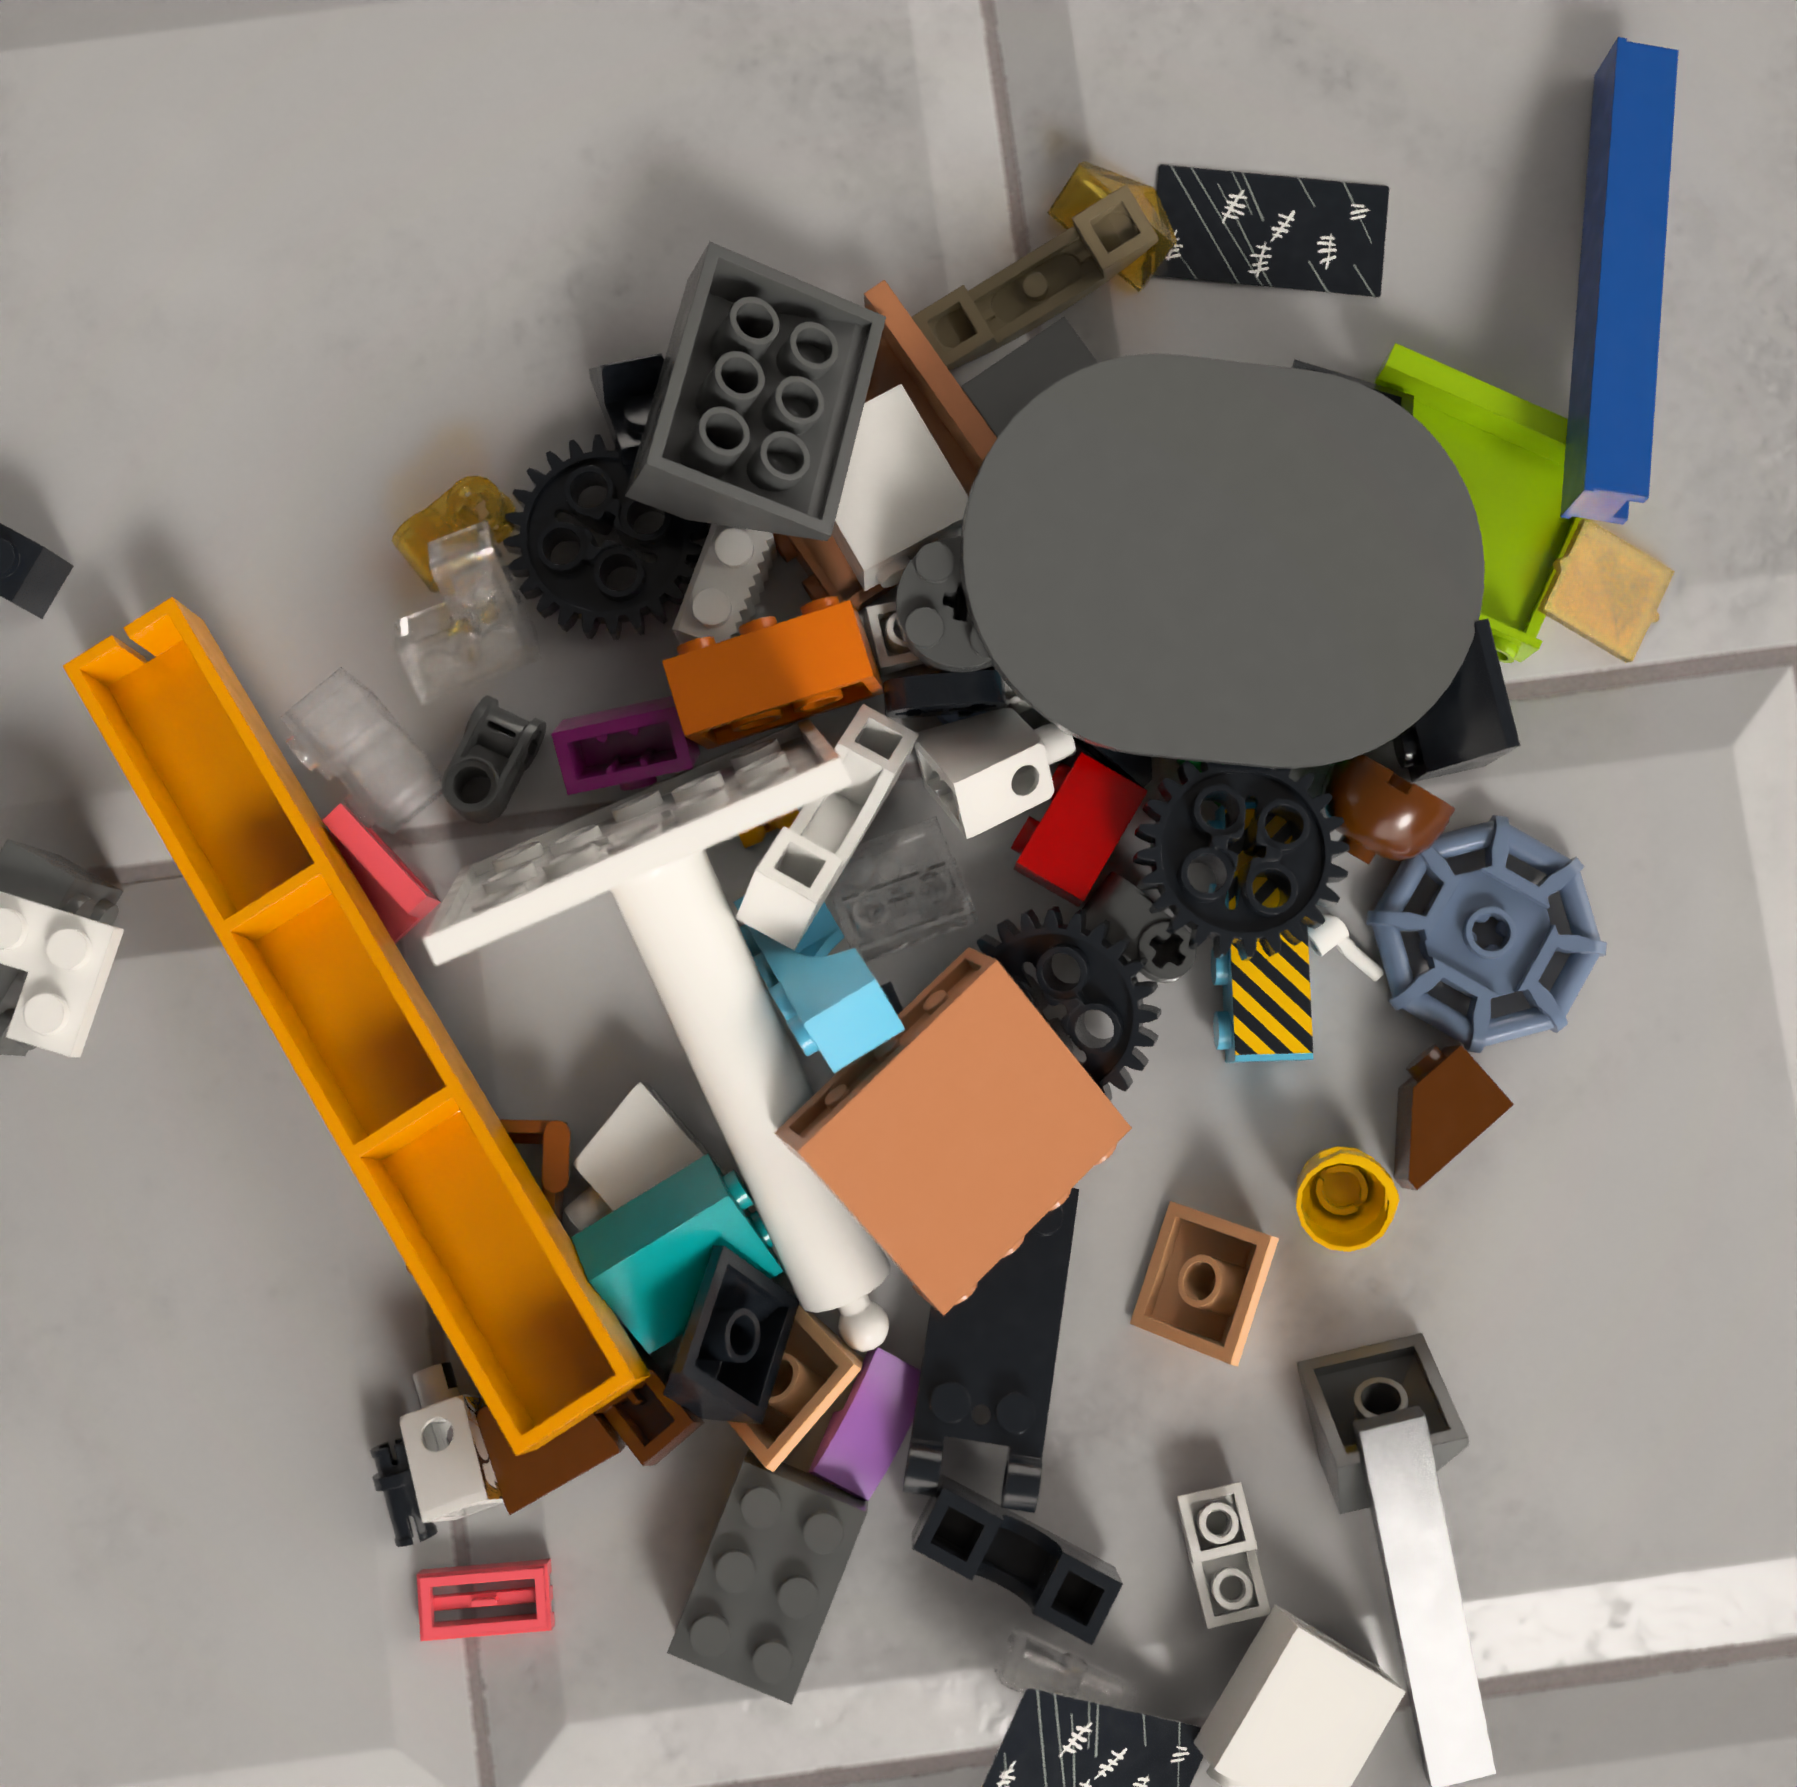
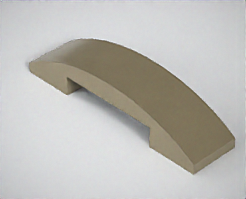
(1040, 283)

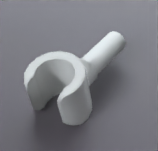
(1335, 934)

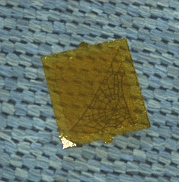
(1606, 590)

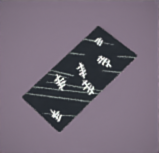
(1274, 230)
(1091, 1744)

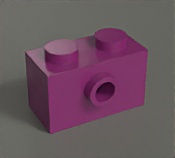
(623, 746)

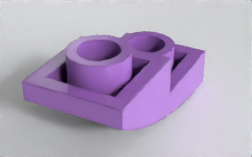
(870, 1427)

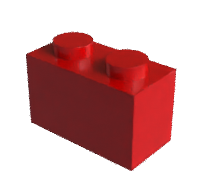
(1078, 828)

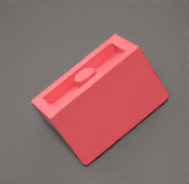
(386, 880)

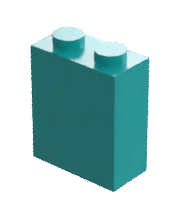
(657, 1247)

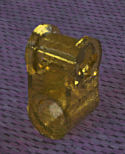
(448, 515)

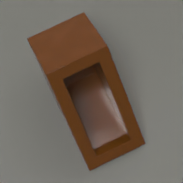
(1442, 1112)

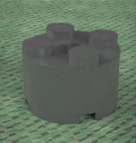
(926, 623)

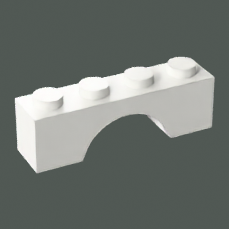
(823, 837)

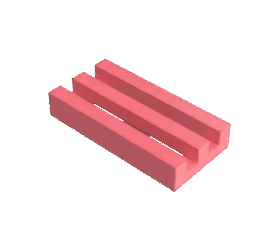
(540, 1594)

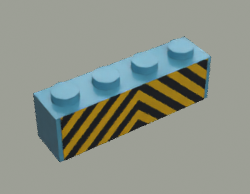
(1265, 997)

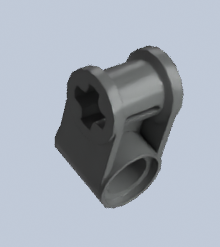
(492, 756)
(1130, 916)

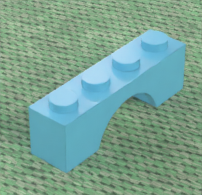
(826, 999)

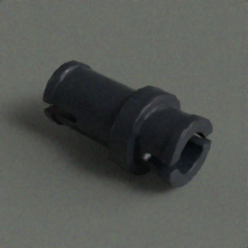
(398, 1489)

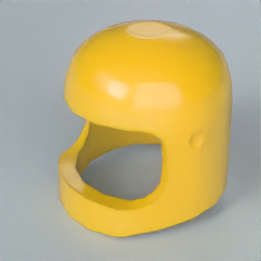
(1346, 1179)

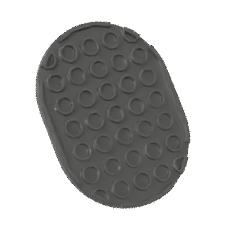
(1222, 561)

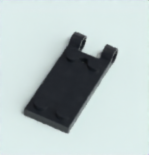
(996, 1354)

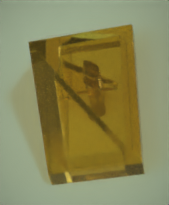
(1093, 183)

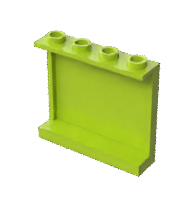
(1514, 474)

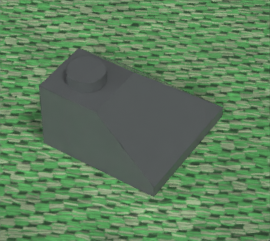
(1369, 1384)

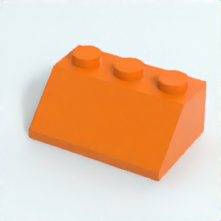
(772, 673)

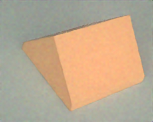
(1204, 1282)
(808, 1381)

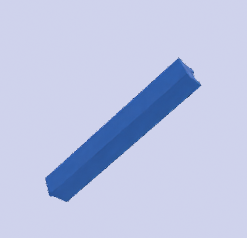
(1620, 284)

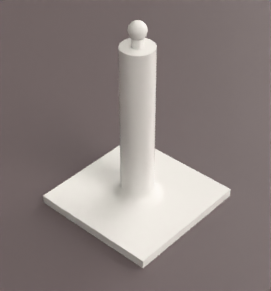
(659, 873)

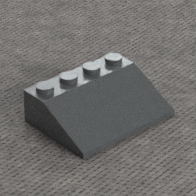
(756, 401)

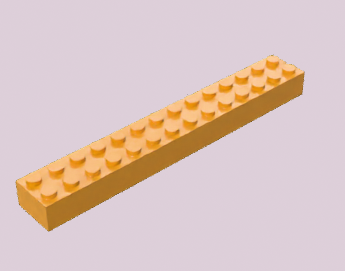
(357, 1029)

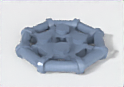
(1496, 970)

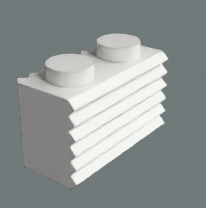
(725, 583)

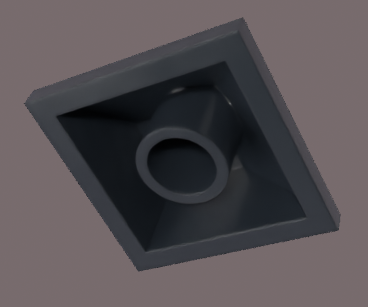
(1467, 723)
(732, 1342)

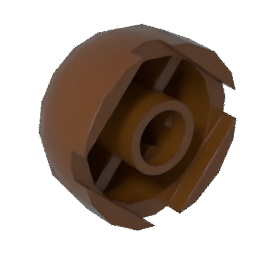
(1382, 810)

